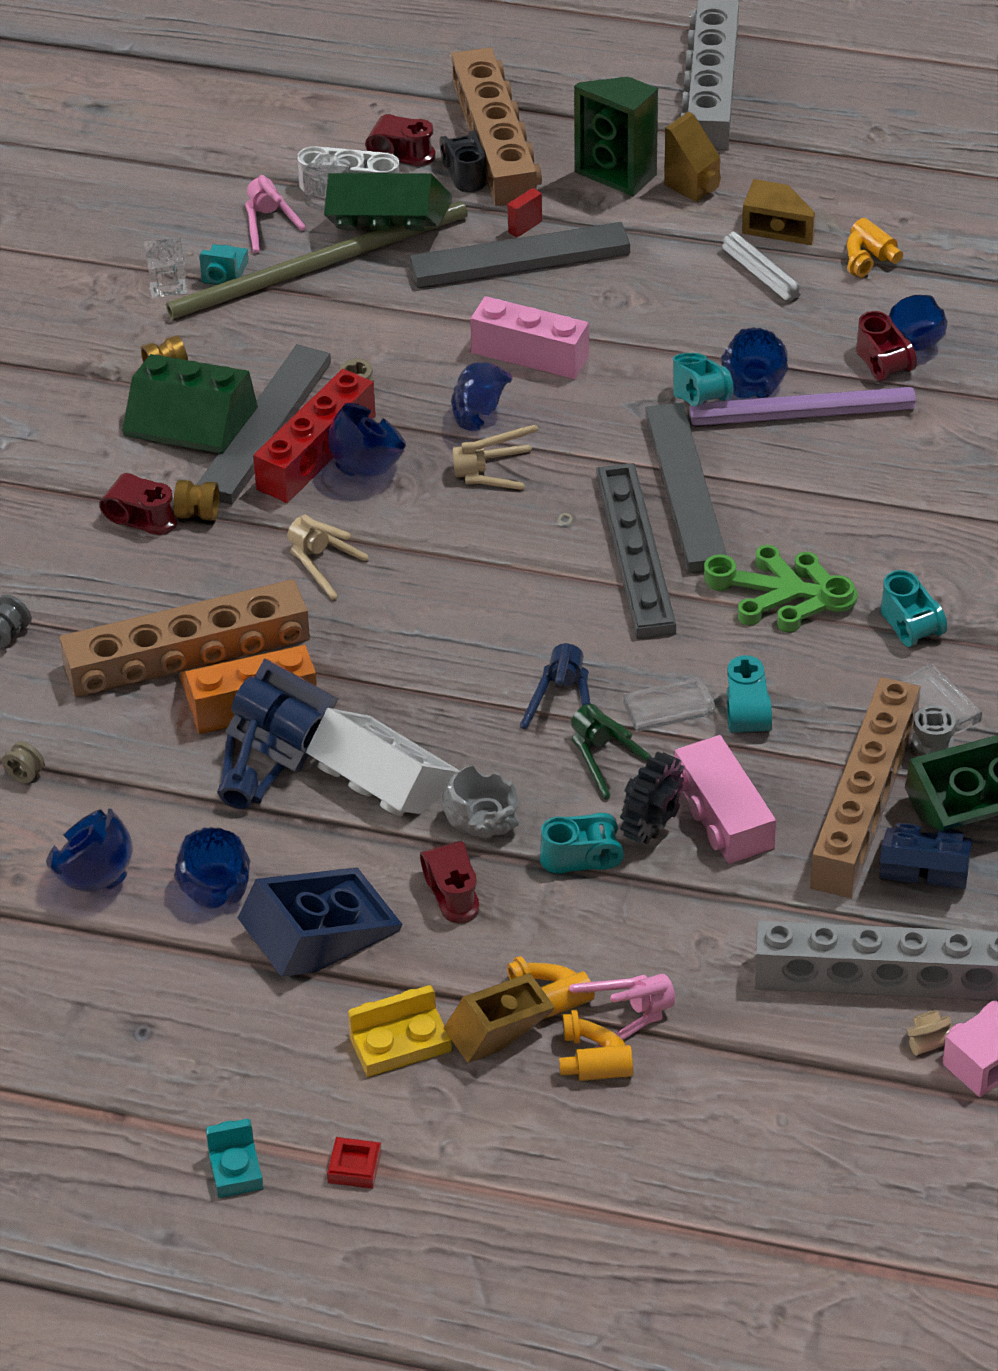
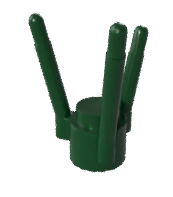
(597, 729)

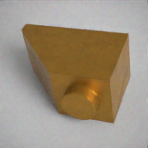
(690, 159)
(777, 213)
(497, 1016)

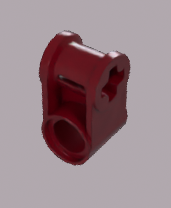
(403, 139)
(883, 346)
(137, 501)
(452, 881)

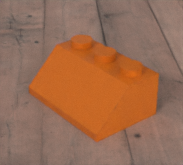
(213, 687)

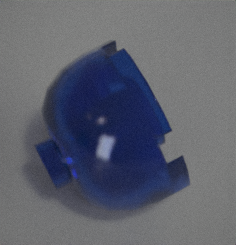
(363, 444)
(95, 853)

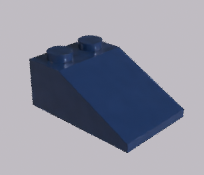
(315, 918)

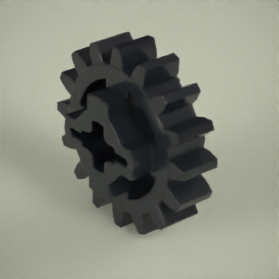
(652, 798)

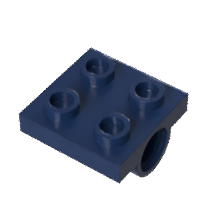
(285, 713)
(943, 854)

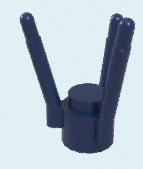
(564, 670)
(240, 784)

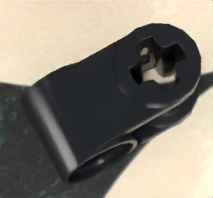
(464, 161)

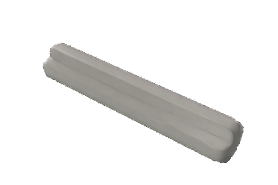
(761, 266)

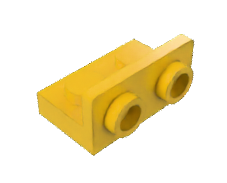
(398, 1031)

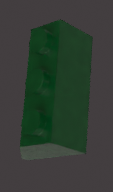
(616, 132)
(385, 200)
(188, 403)
(955, 784)

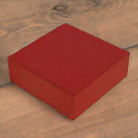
(524, 212)
(354, 1162)

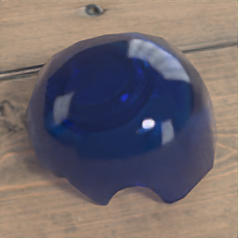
(919, 320)

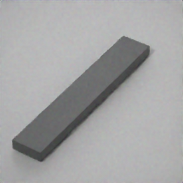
(519, 254)
(275, 408)
(684, 484)
(636, 551)

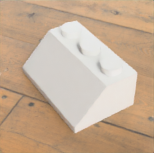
(379, 762)

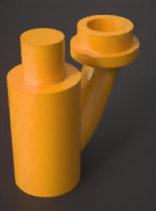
(875, 241)
(558, 991)
(604, 1062)

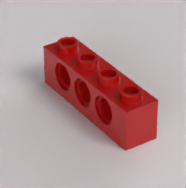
(301, 445)

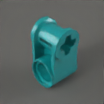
(700, 379)
(910, 608)
(747, 696)
(577, 843)

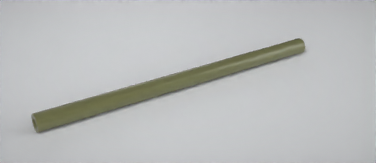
(301, 265)

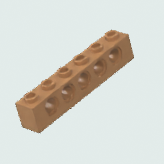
(495, 118)
(184, 637)
(864, 788)

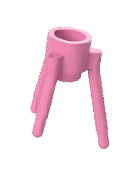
(266, 199)
(645, 995)

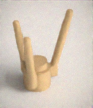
(471, 457)
(313, 537)

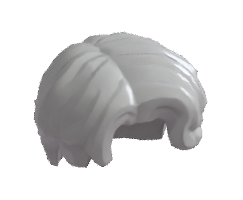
(480, 803)

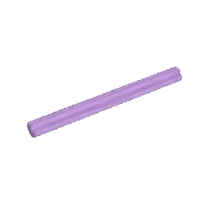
(803, 406)

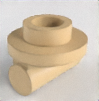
(928, 1032)

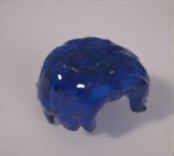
(755, 362)
(477, 393)
(212, 867)

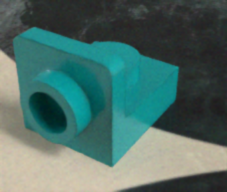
(222, 263)
(233, 1158)

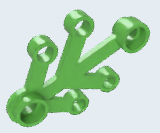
(828, 592)

